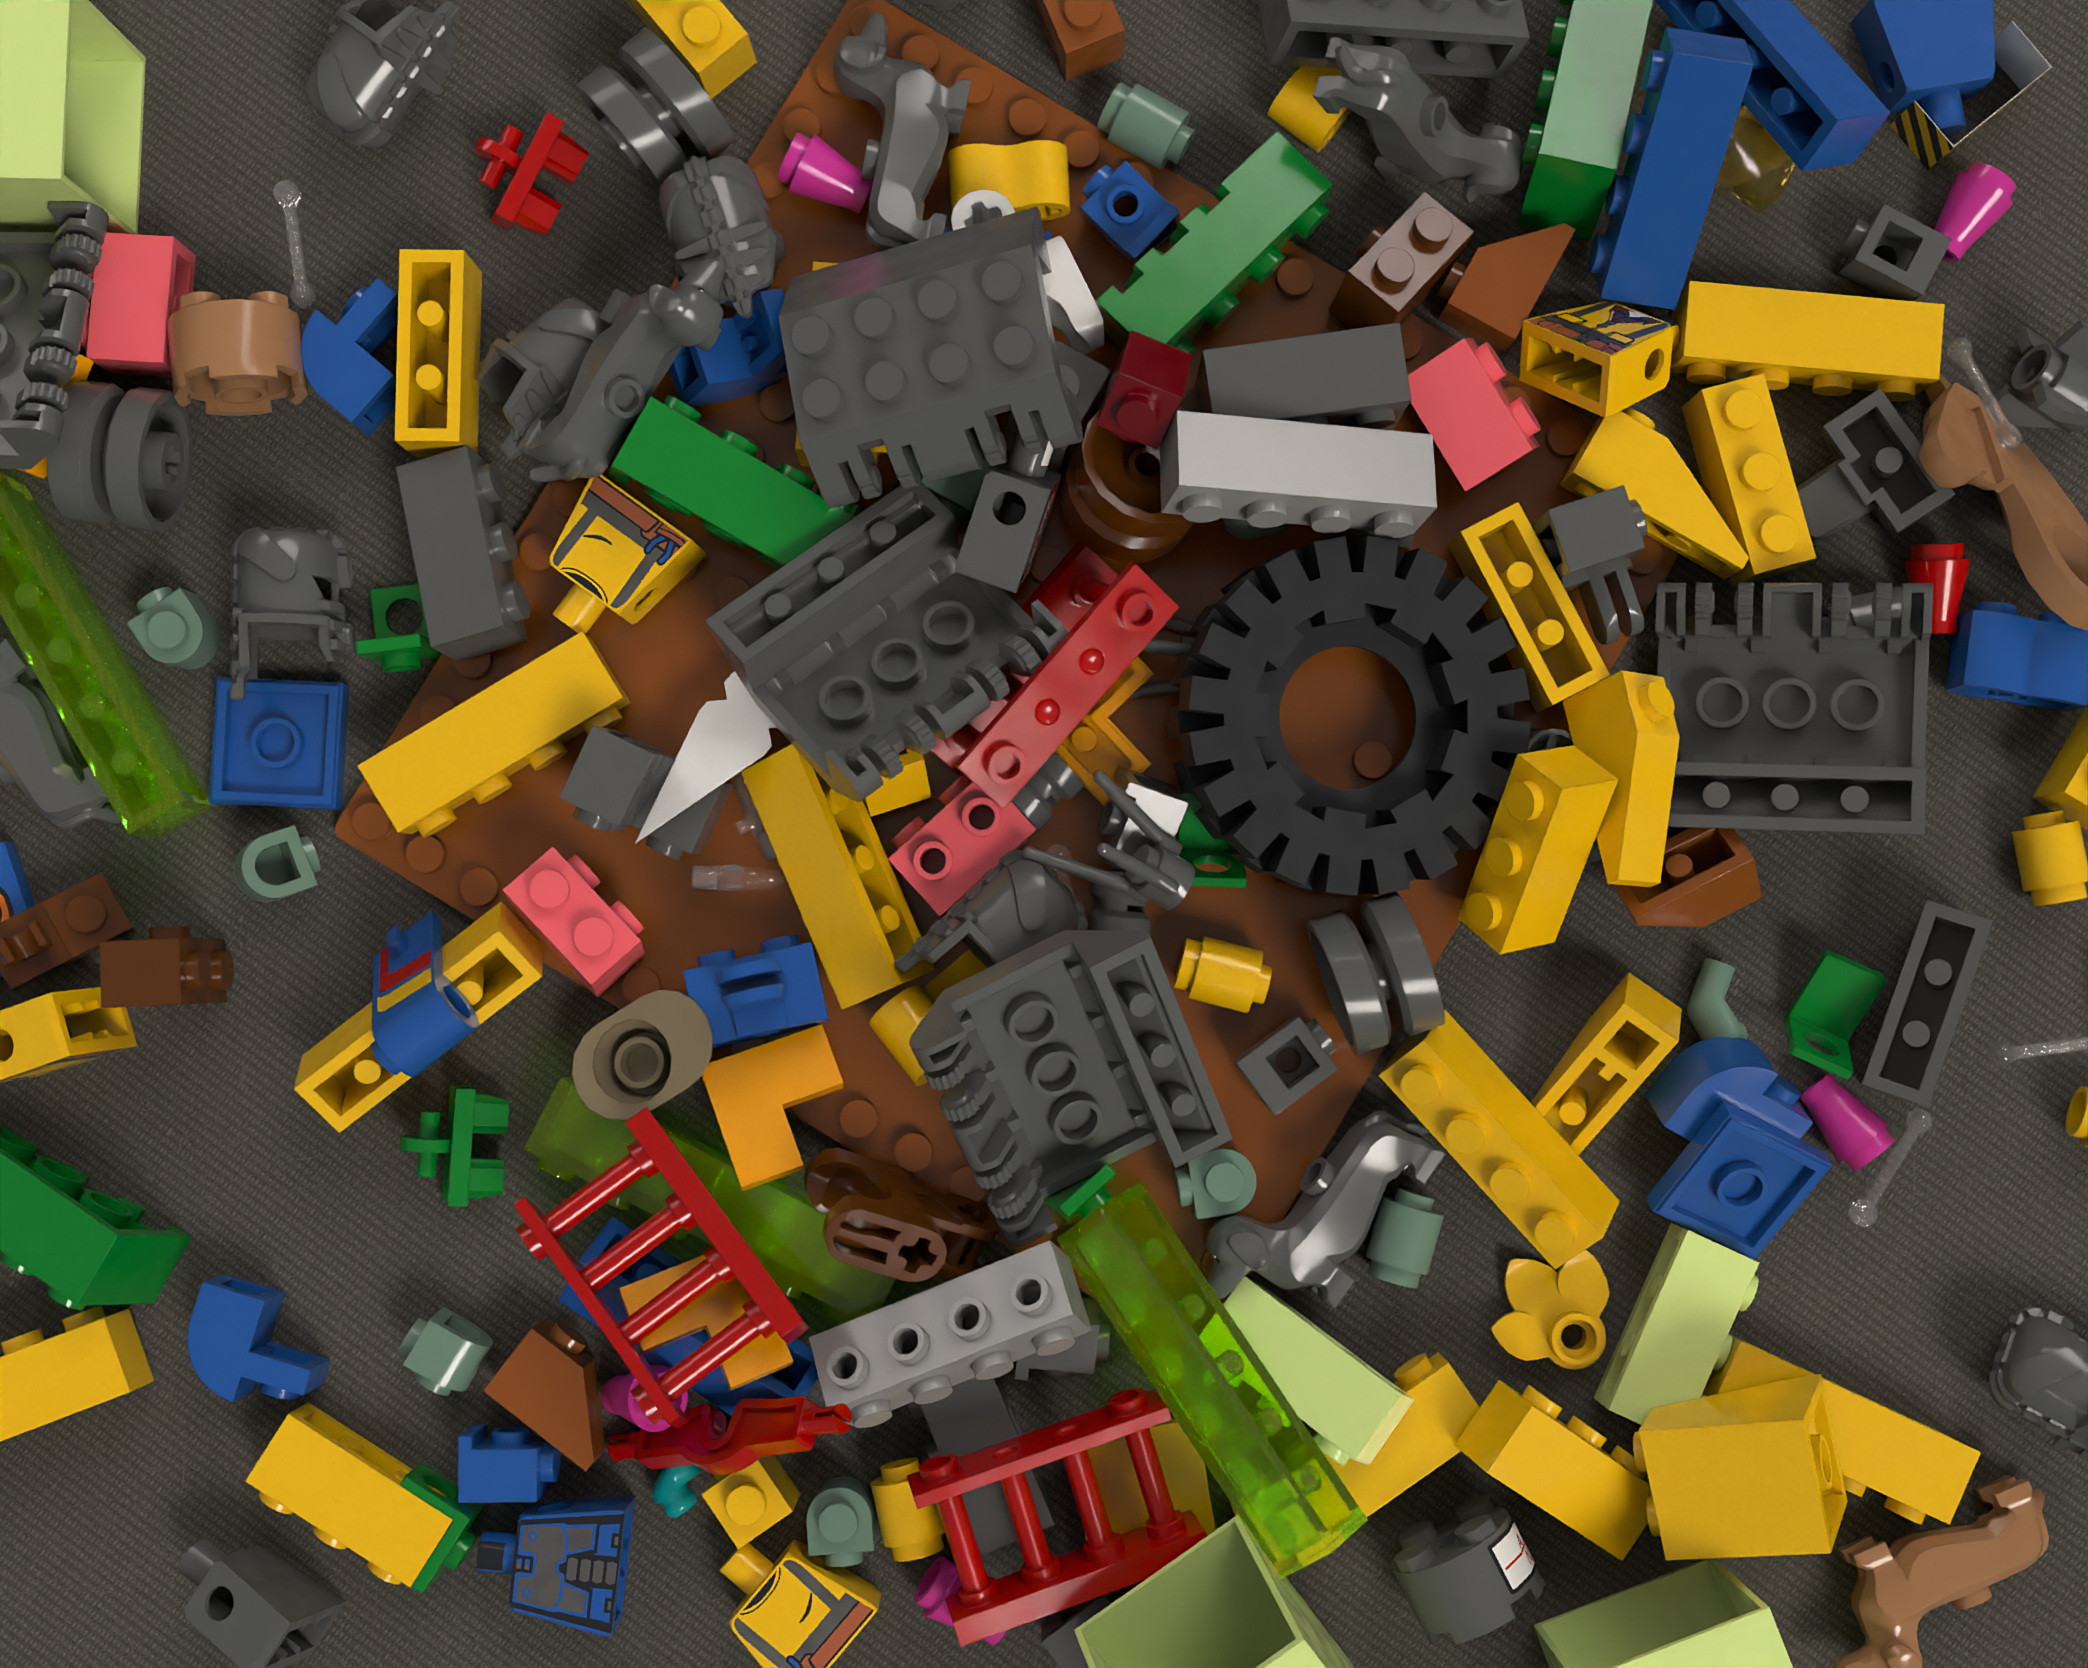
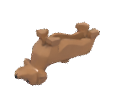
(1939, 1567)

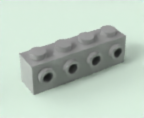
(1296, 474)
(951, 1335)

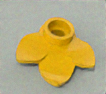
(1548, 1303)

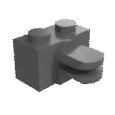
(1873, 472)
(1592, 551)

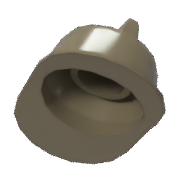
(643, 1055)

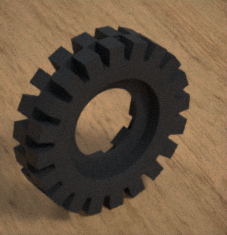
(1460, 696)

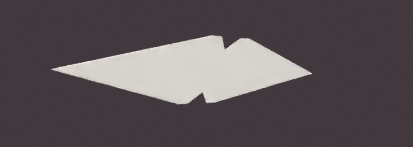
(718, 746)

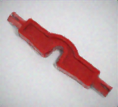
(754, 1431)

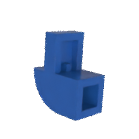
(342, 359)
(741, 360)
(1727, 1072)
(233, 1344)

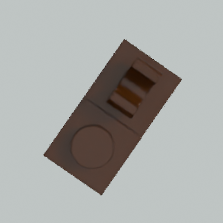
(60, 931)

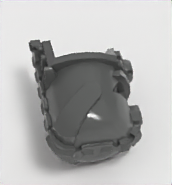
(379, 67)
(722, 215)
(539, 366)
(280, 597)
(1002, 915)
(2044, 1376)

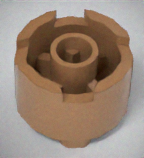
(236, 353)

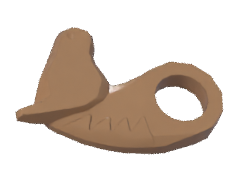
(2039, 517)

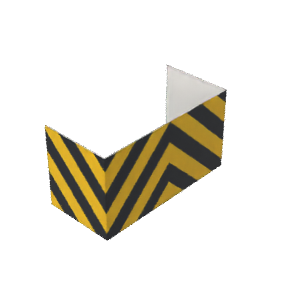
(2014, 55)

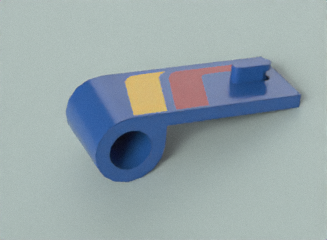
(413, 1003)

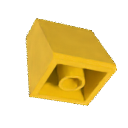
(1743, 1472)

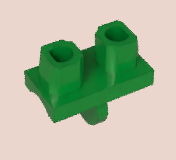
(462, 1174)

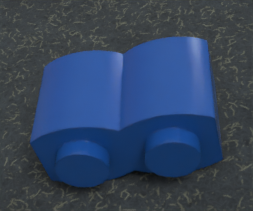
(2019, 659)

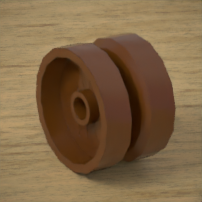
(1114, 498)

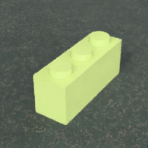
(1678, 1325)
(1320, 1377)

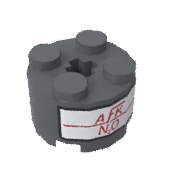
(1465, 1571)

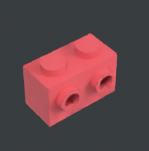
(133, 299)
(1471, 412)
(958, 844)
(575, 921)

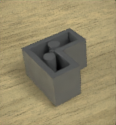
(619, 783)

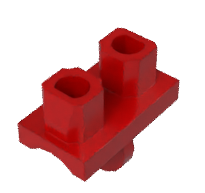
(547, 151)

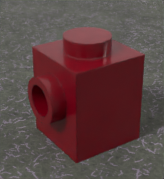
(1144, 390)

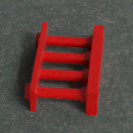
(1107, 628)
(725, 1260)
(1045, 1580)

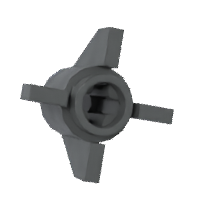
(2049, 382)

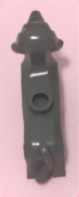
(1415, 125)
(915, 132)
(624, 372)
(38, 750)
(1328, 1217)

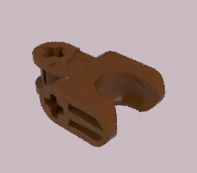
(891, 1223)

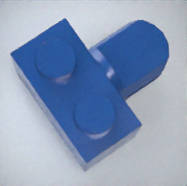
(760, 991)

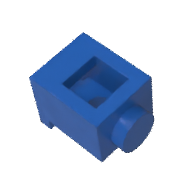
(1132, 234)
(505, 1466)

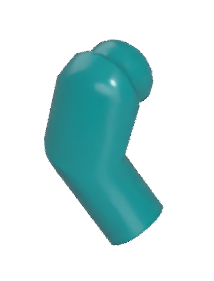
(673, 1491)

